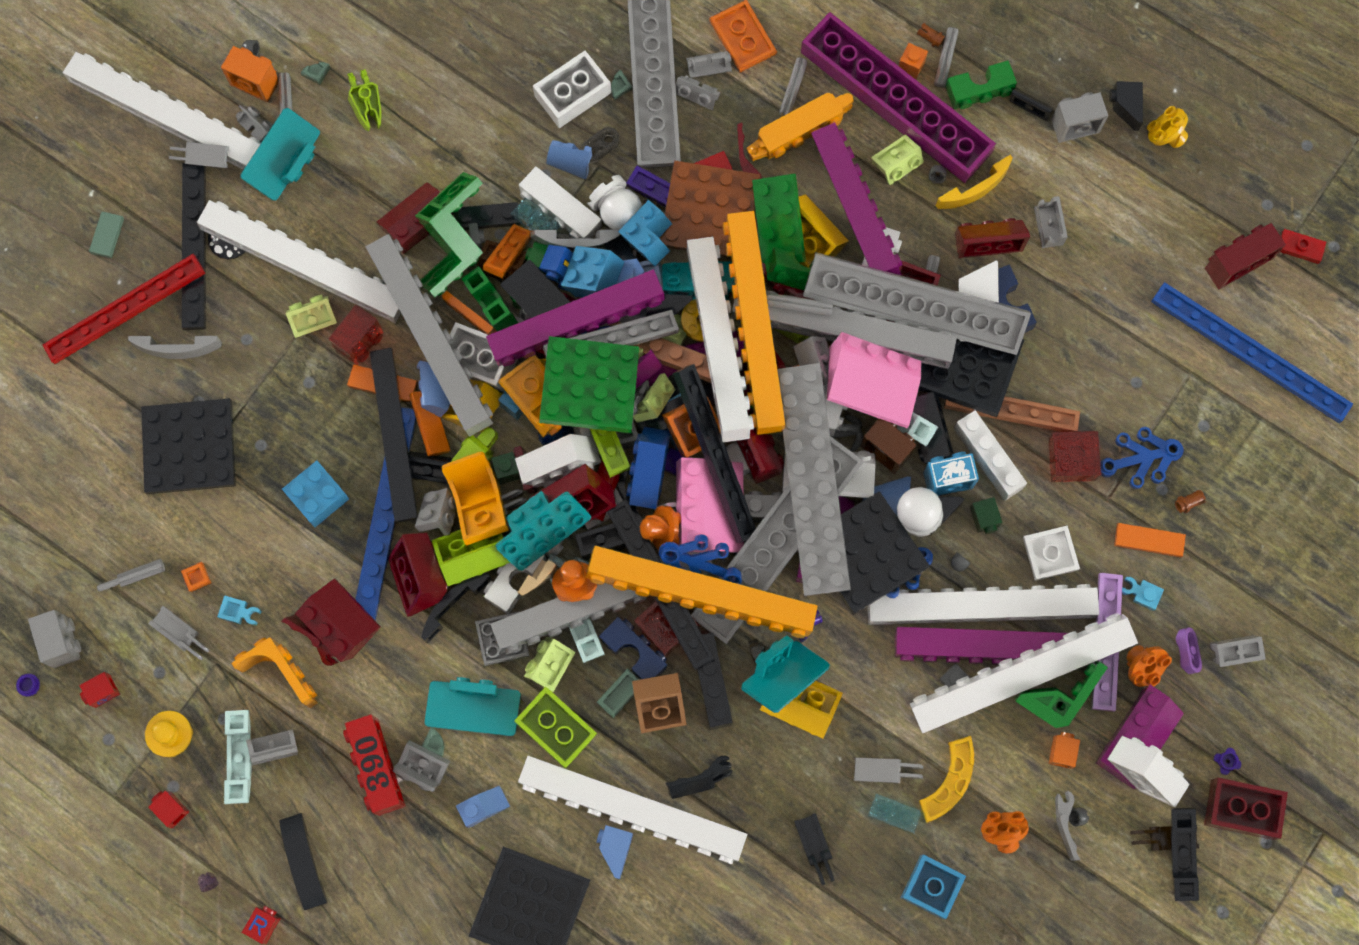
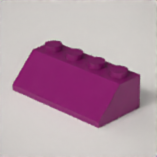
(1149, 720)

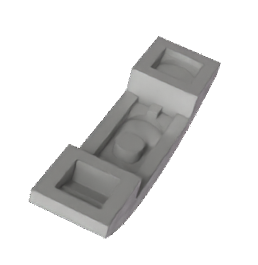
(549, 237)
(201, 346)

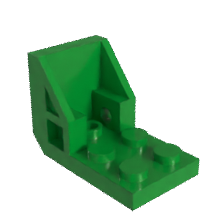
(1044, 700)

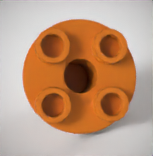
(661, 526)
(571, 582)
(1147, 665)
(1005, 830)

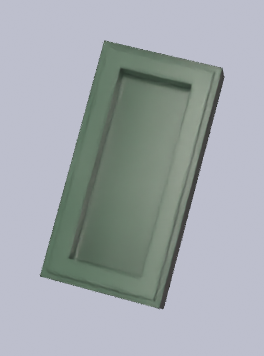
(106, 234)
(618, 694)

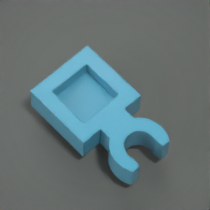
(1145, 593)
(235, 610)

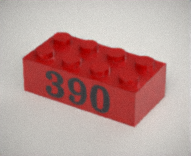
(374, 765)

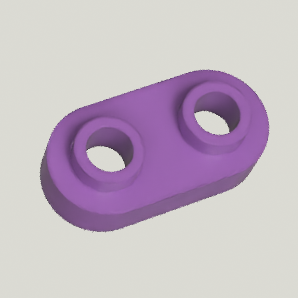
(1189, 650)

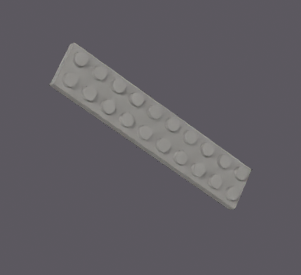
(653, 83)
(916, 303)
(813, 481)
(773, 545)

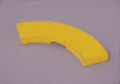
(955, 782)

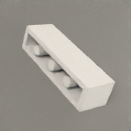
(560, 205)
(990, 455)

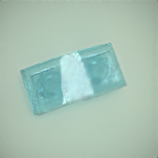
(533, 217)
(895, 813)

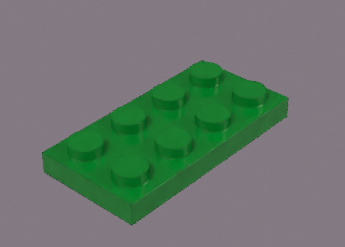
(778, 215)

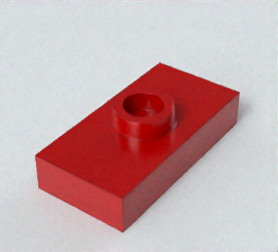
(1303, 246)

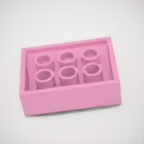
(873, 379)
(701, 505)

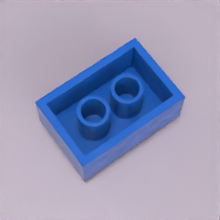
(648, 467)

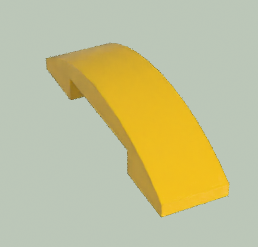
(955, 199)

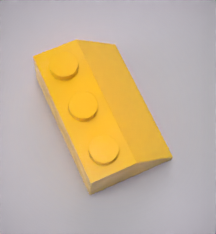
(818, 232)
(810, 709)

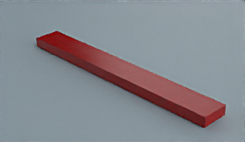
(123, 309)

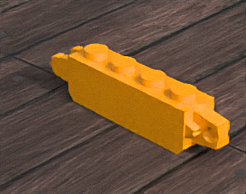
(798, 125)

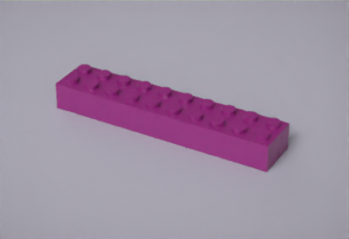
(897, 97)

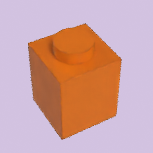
(913, 60)
(1064, 750)

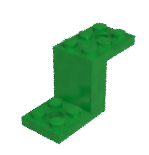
(449, 234)

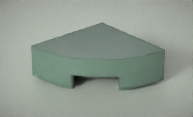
(316, 72)
(620, 85)
(434, 742)

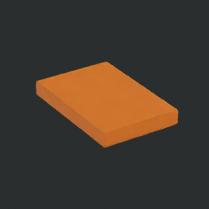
(743, 35)

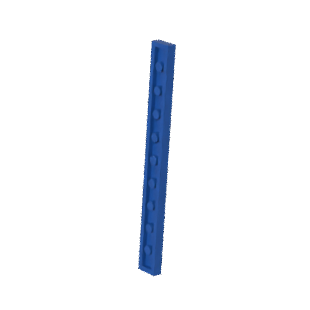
(1252, 353)
(380, 534)

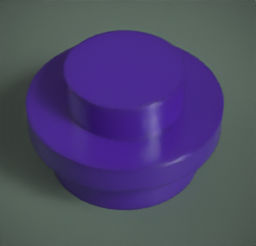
(28, 685)

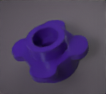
(1232, 757)

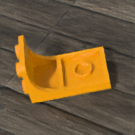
(525, 388)
(476, 497)
(271, 651)

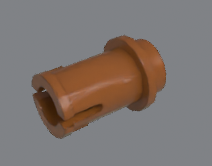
(931, 36)
(1184, 504)

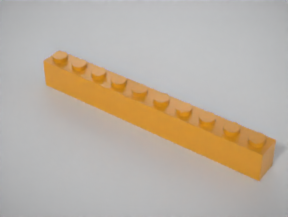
(755, 322)
(701, 592)

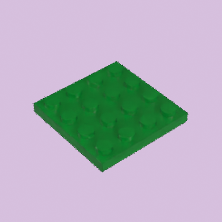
(589, 384)

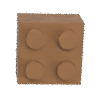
(659, 703)

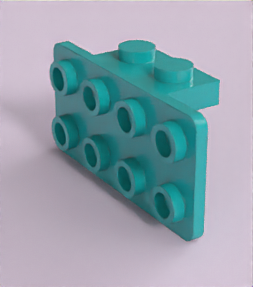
(281, 155)
(678, 277)
(540, 527)
(783, 673)
(472, 707)

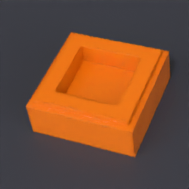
(196, 577)

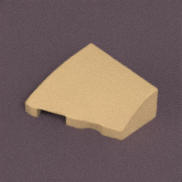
(542, 575)

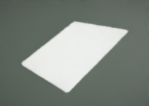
(982, 283)

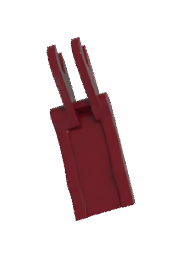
(745, 164)
(297, 625)

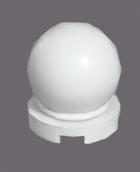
(614, 202)
(920, 511)

